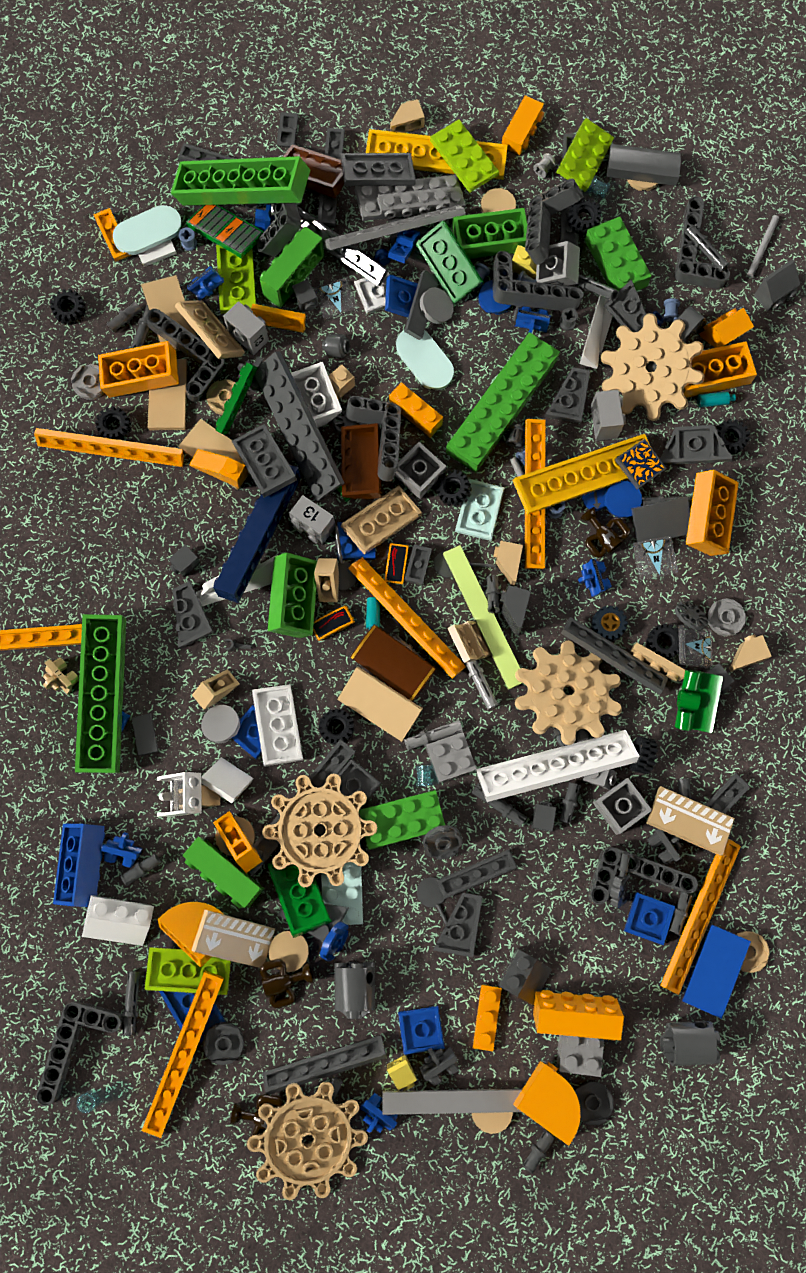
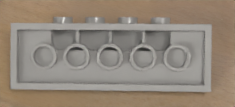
(399, 201)

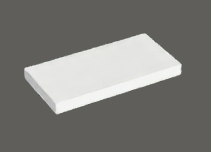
(277, 725)

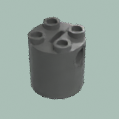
(354, 989)
(690, 1043)

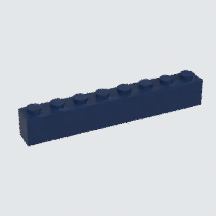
(253, 541)

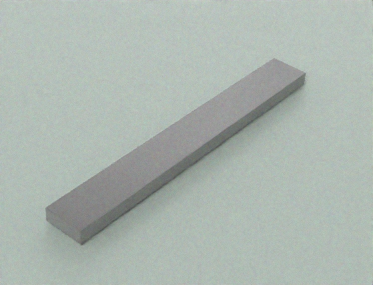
(394, 227)
(449, 1101)

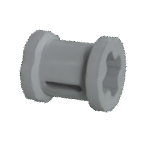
(544, 165)

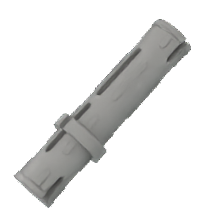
(476, 674)
(433, 735)

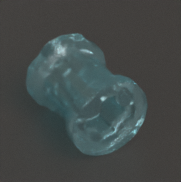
(599, 187)
(423, 776)
(82, 1102)

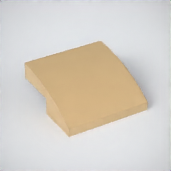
(469, 641)

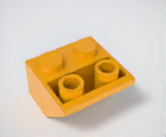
(727, 327)

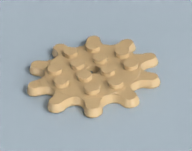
(672, 371)
(566, 711)
(297, 830)
(313, 1162)

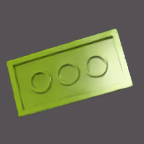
(585, 154)
(464, 156)
(238, 279)
(177, 972)

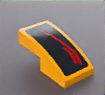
(396, 563)
(332, 623)

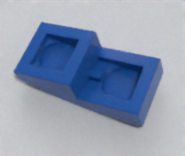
(404, 245)

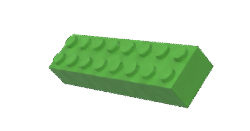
(241, 181)
(502, 402)
(100, 694)

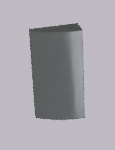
(644, 164)

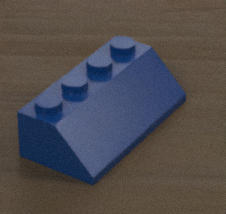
(78, 864)

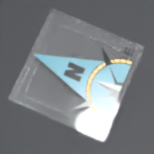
(336, 299)
(655, 558)
(695, 647)

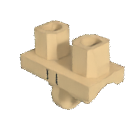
(57, 678)

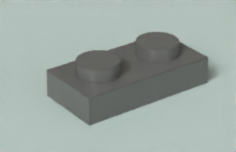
(418, 565)

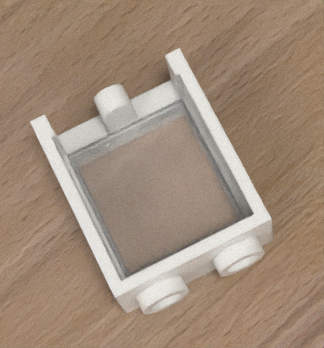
(183, 794)

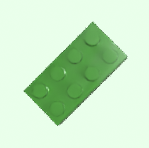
(491, 232)
(617, 255)
(292, 266)
(292, 596)
(403, 819)
(223, 872)

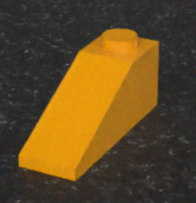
(220, 467)
(237, 842)

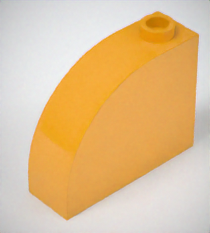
(182, 925)
(550, 1102)

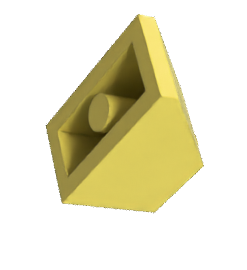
(522, 262)
(402, 1073)

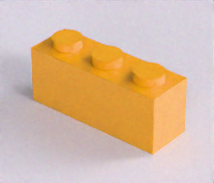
(523, 125)
(416, 410)

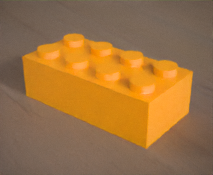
(138, 369)
(723, 369)
(712, 513)
(578, 1015)

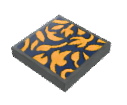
(640, 464)

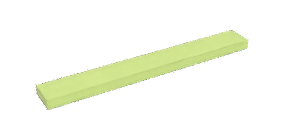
(485, 621)

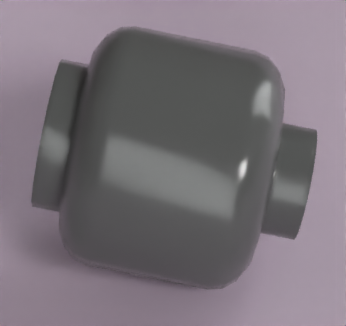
(336, 345)

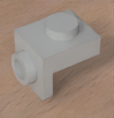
(604, 779)

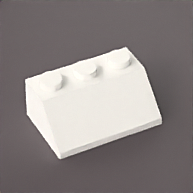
(317, 393)
(117, 920)

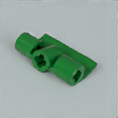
(698, 701)

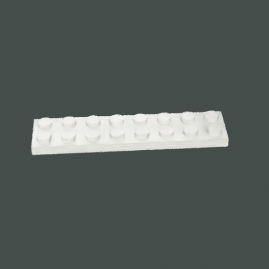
(557, 765)

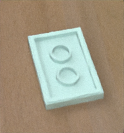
(481, 510)

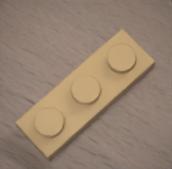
(657, 662)

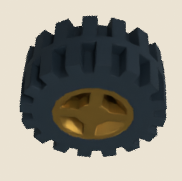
(614, 619)

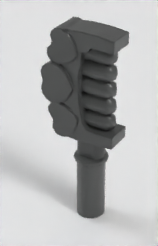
(619, 885)

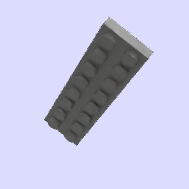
(298, 427)

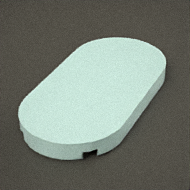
(147, 230)
(425, 360)

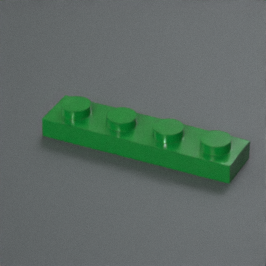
(233, 404)

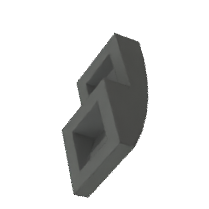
(287, 129)

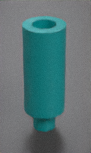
(715, 399)
(372, 612)

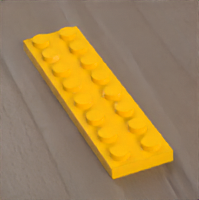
(424, 154)
(573, 477)

